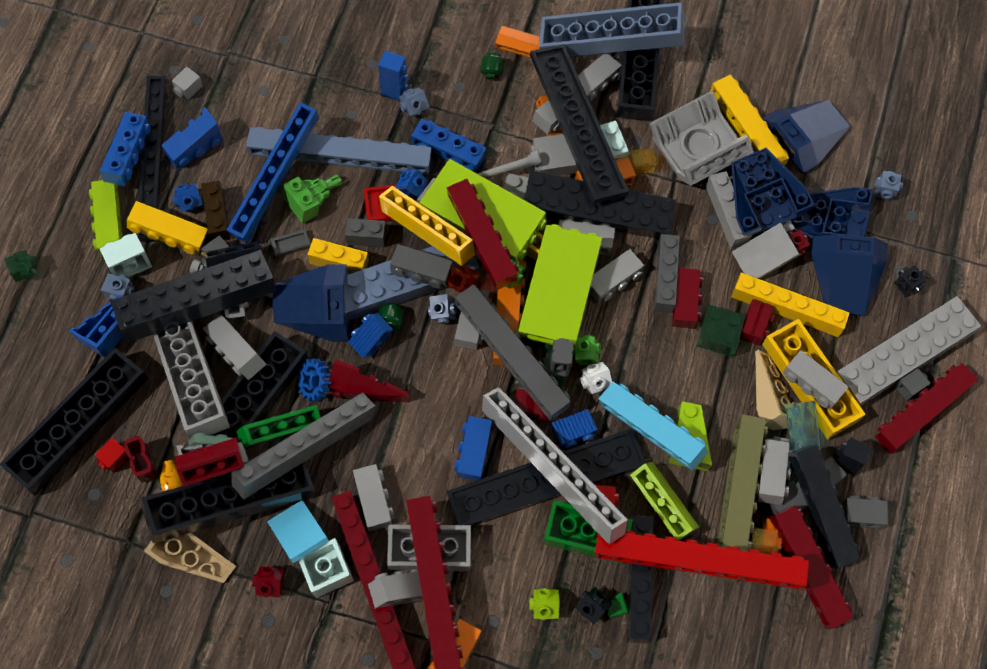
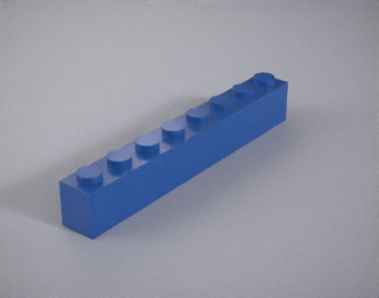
(273, 172)

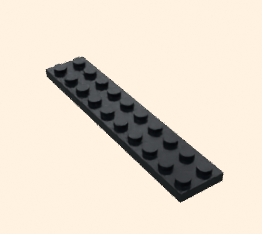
(579, 124)
(528, 486)

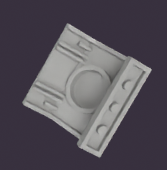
(698, 140)

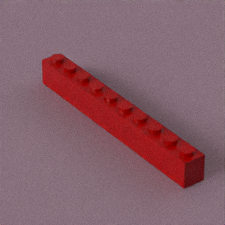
(705, 559)

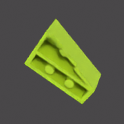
(692, 418)

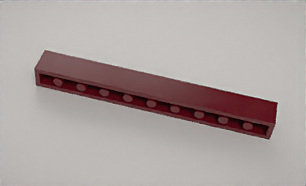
(367, 570)
(433, 583)

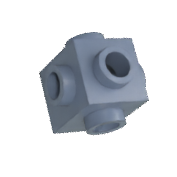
(413, 102)
(888, 185)
(117, 286)
(442, 308)

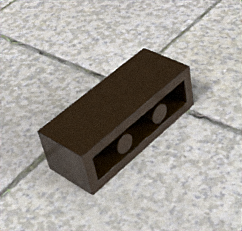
(215, 210)

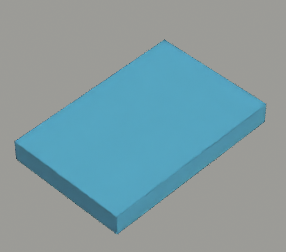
(297, 531)

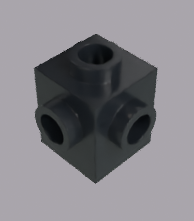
(910, 280)
(593, 604)

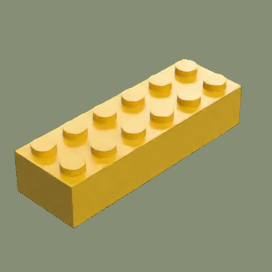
(783, 347)

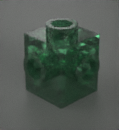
(21, 265)

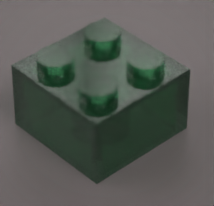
(720, 330)

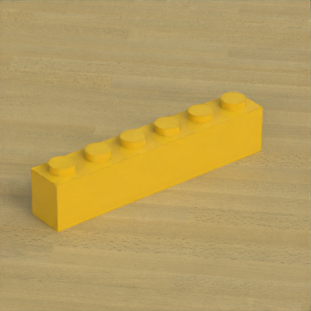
(746, 117)
(427, 225)
(791, 304)

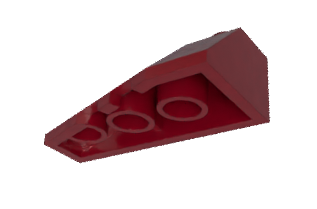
(349, 383)

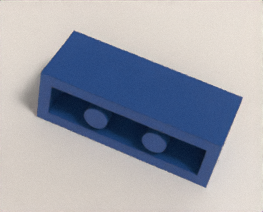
(393, 75)
(473, 448)

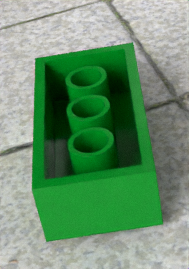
(571, 531)

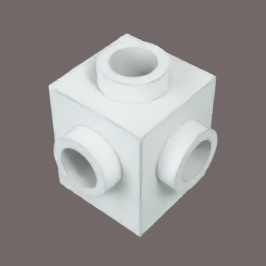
(596, 377)

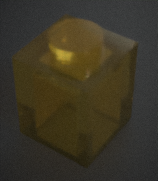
(643, 161)
(765, 540)

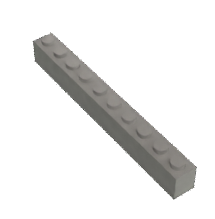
(555, 466)

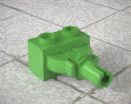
(308, 195)

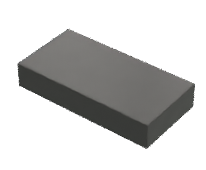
(290, 243)

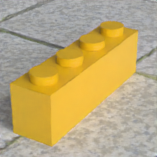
(166, 228)

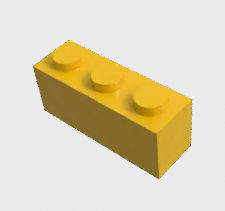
(326, 253)

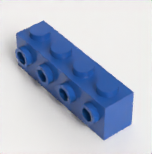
(449, 145)
(125, 149)

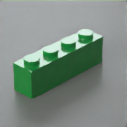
(277, 427)

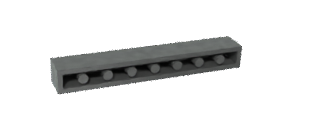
(512, 352)
(302, 445)

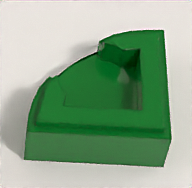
(618, 607)

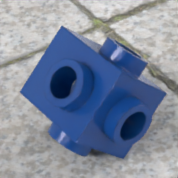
(412, 183)
(187, 197)

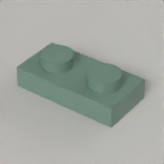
(204, 439)

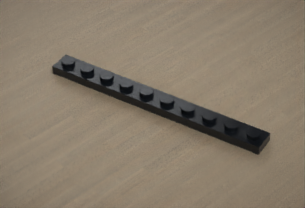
(152, 149)

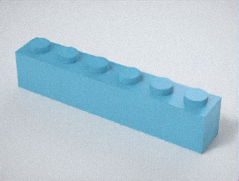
(653, 425)

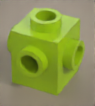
(545, 604)

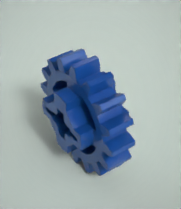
(313, 380)

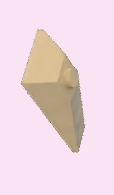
(770, 393)
(191, 556)

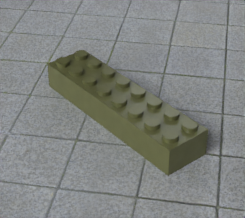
(742, 484)

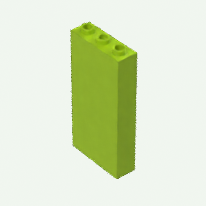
(511, 215)
(560, 285)

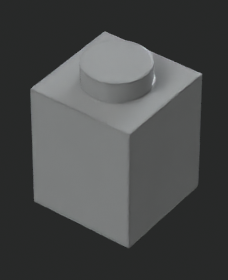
(186, 83)

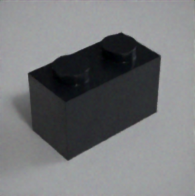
(852, 455)

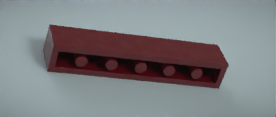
(481, 230)
(926, 408)
(821, 587)

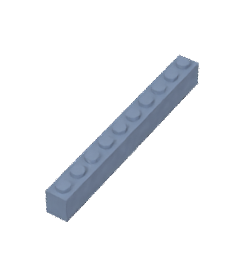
(346, 151)

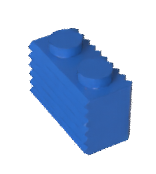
(370, 335)
(574, 429)

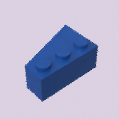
(193, 141)
(100, 331)

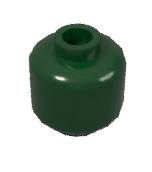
(492, 65)
(392, 315)

